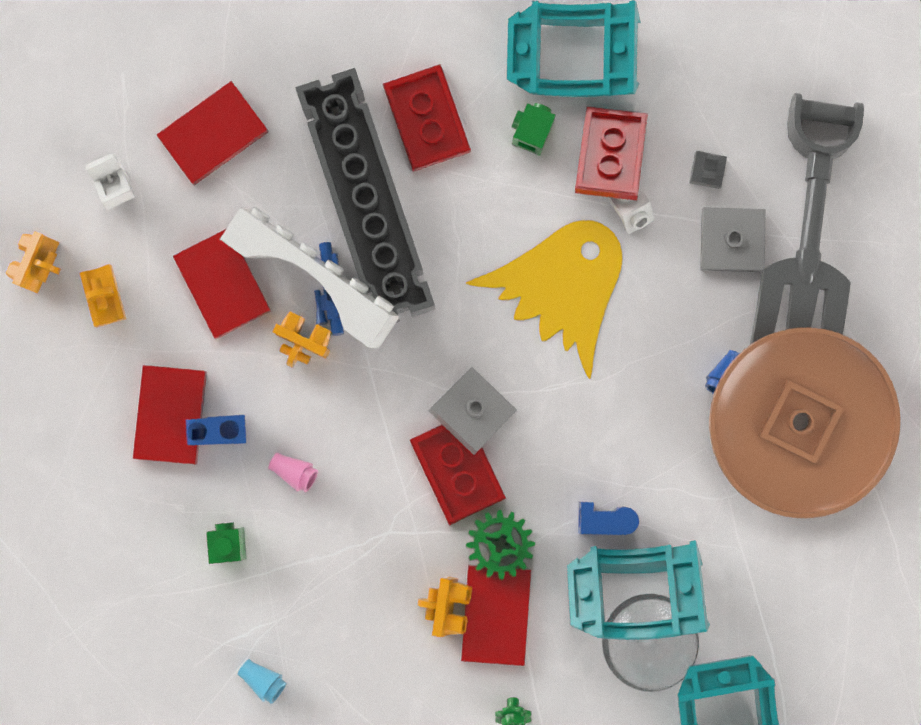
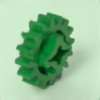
(514, 551)

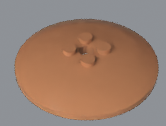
(848, 431)

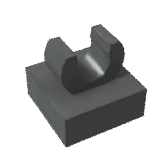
(708, 169)

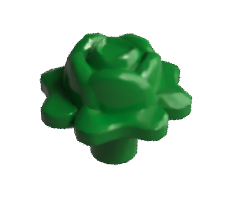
(513, 714)

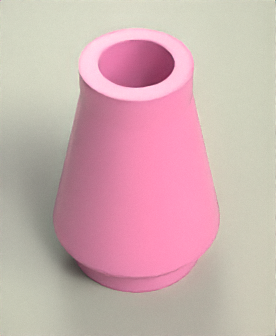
(295, 472)

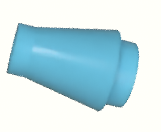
(264, 682)

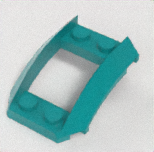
(620, 48)
(684, 582)
(724, 678)

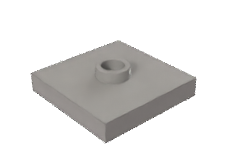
(732, 239)
(472, 410)

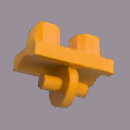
(36, 261)
(102, 296)
(290, 331)
(443, 601)

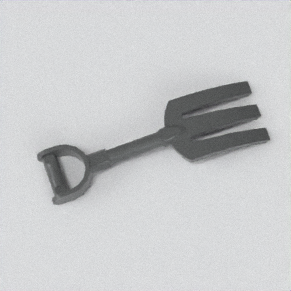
(807, 272)

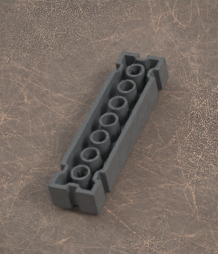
(364, 192)

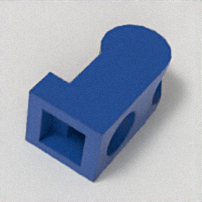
(216, 430)
(616, 522)

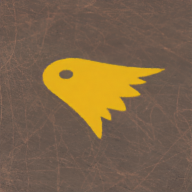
(563, 285)

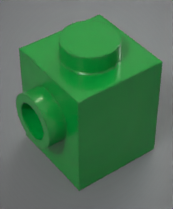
(532, 127)
(226, 544)

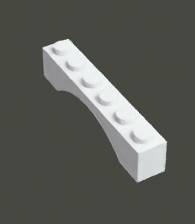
(359, 312)

